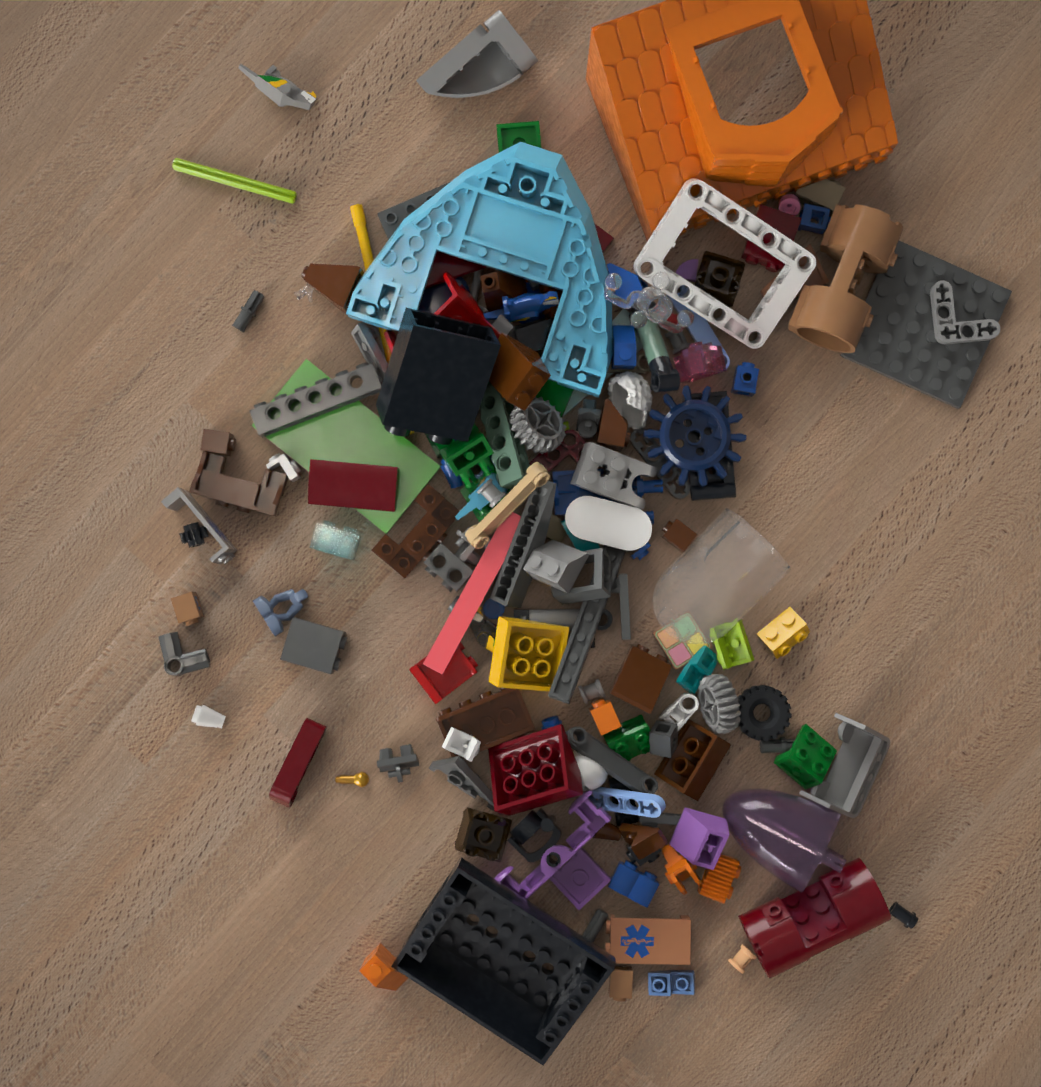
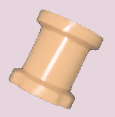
(742, 958)

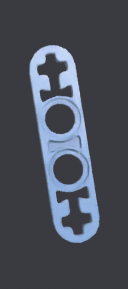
(624, 805)

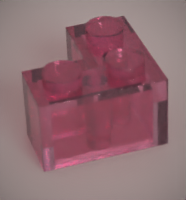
(699, 362)

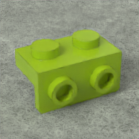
(734, 647)

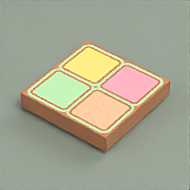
(675, 650)

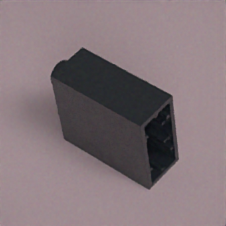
(436, 376)

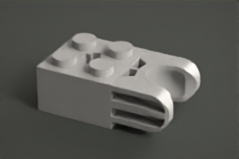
(617, 475)

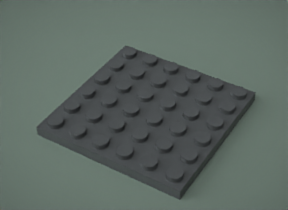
(902, 329)

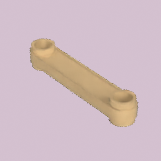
(535, 477)

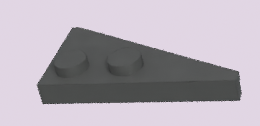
(464, 778)

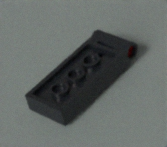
(716, 487)

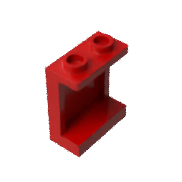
(456, 673)

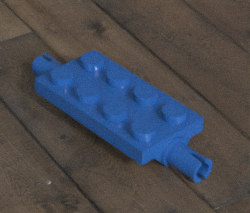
(566, 492)

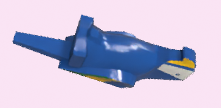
(524, 306)

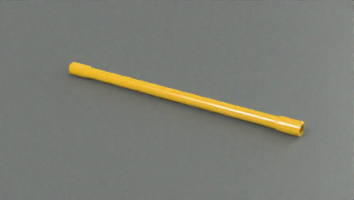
(360, 224)

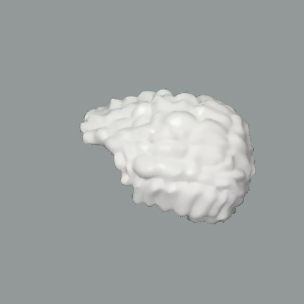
(631, 398)

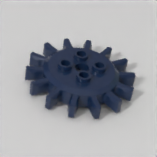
(702, 416)

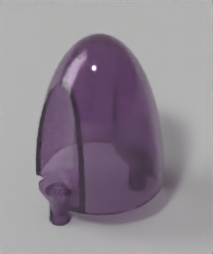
(783, 833)

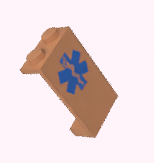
(649, 940)

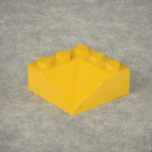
(527, 653)

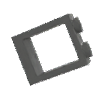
(601, 585)

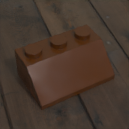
(694, 760)

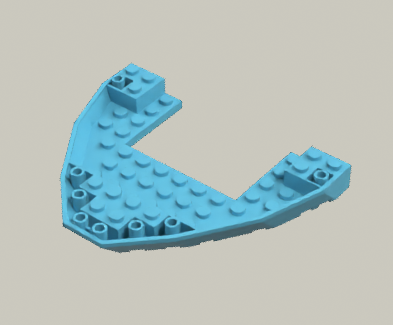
(519, 218)

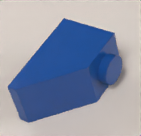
(623, 347)

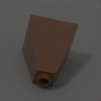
(333, 282)
(501, 284)

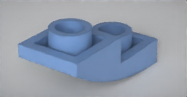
(671, 982)

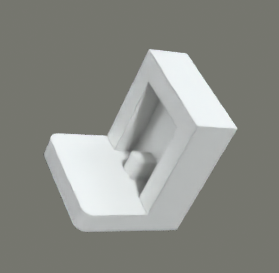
(290, 467)
(462, 744)

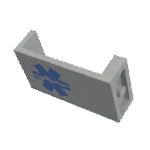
(181, 497)

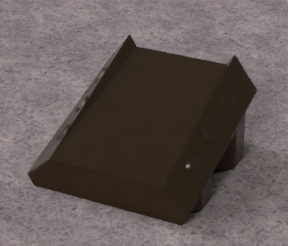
(720, 277)
(482, 834)

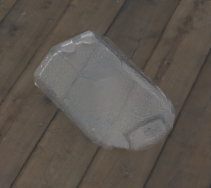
(716, 580)

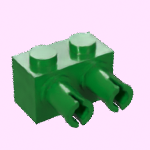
(463, 455)

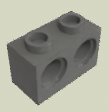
(452, 563)

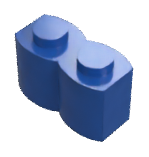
(633, 883)

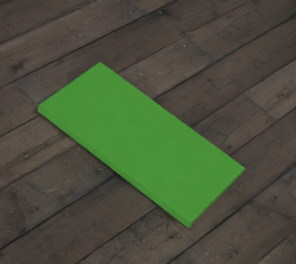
(353, 436)

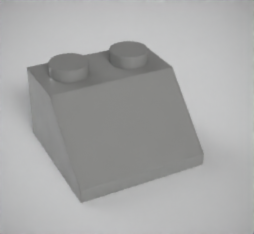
(556, 565)

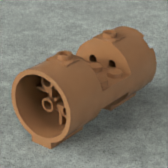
(860, 242)

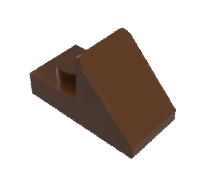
(643, 839)

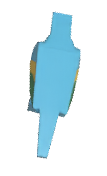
(478, 500)

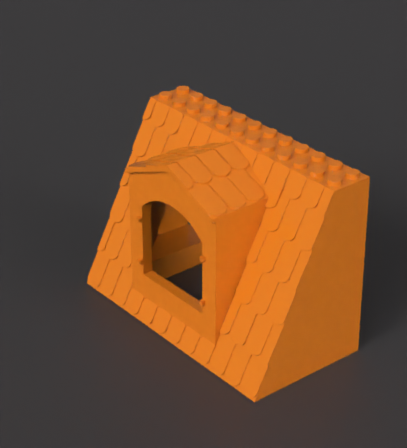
(669, 125)

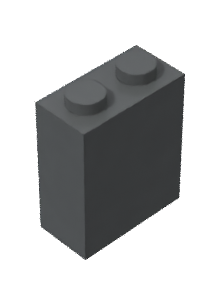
(313, 645)

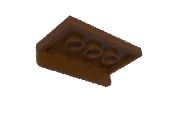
(489, 719)

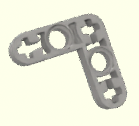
(950, 322)

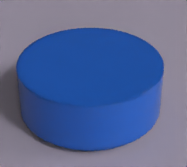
(493, 609)

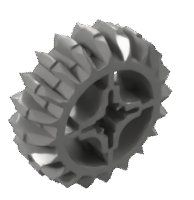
(538, 426)
(719, 703)

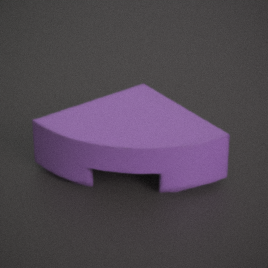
(688, 270)

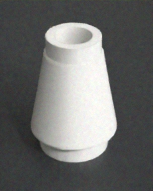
(207, 717)

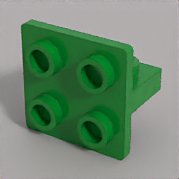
(630, 739)

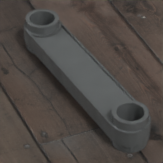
(611, 761)

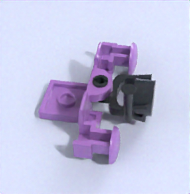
(581, 876)

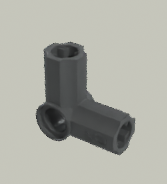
(189, 662)

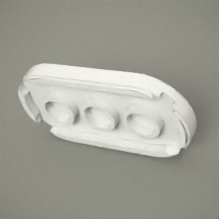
(608, 523)

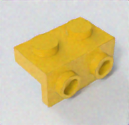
(784, 632)

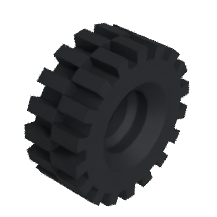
(778, 708)

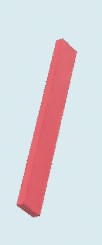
(472, 595)

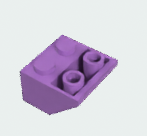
(700, 837)

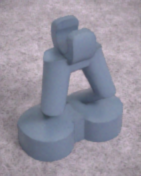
(274, 620)

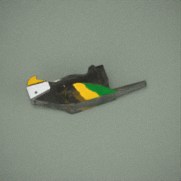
(483, 630)

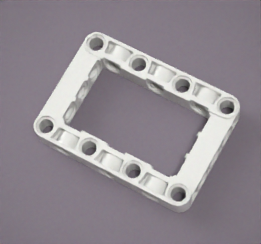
(751, 227)

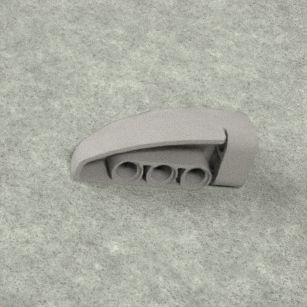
(480, 62)

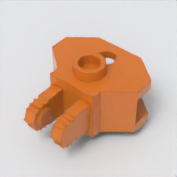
(679, 868)

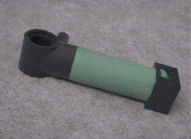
(663, 375)

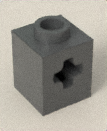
(663, 738)

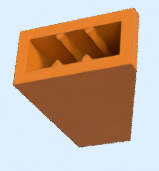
(379, 971)

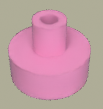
(789, 204)

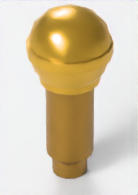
(360, 779)

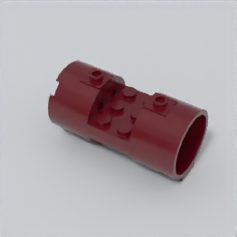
(812, 921)

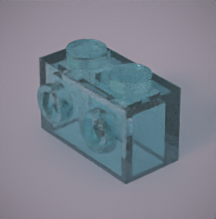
(335, 541)

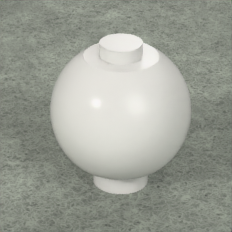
(592, 773)

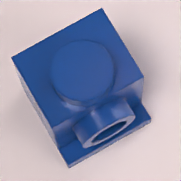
(818, 213)
(743, 387)

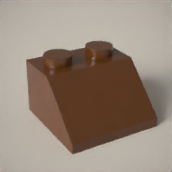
(612, 428)

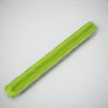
(234, 180)

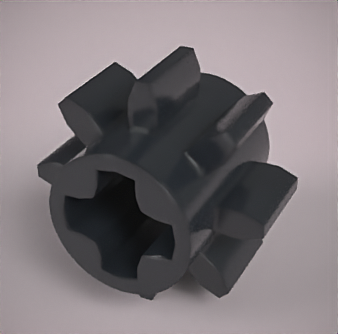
(193, 535)

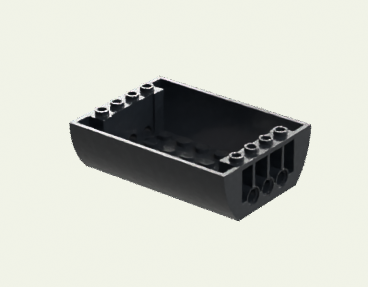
(490, 973)

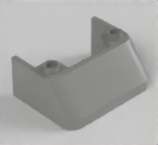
(852, 769)

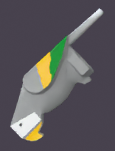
(280, 89)

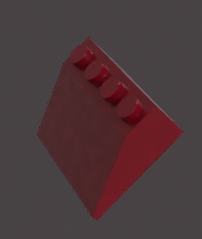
(533, 771)

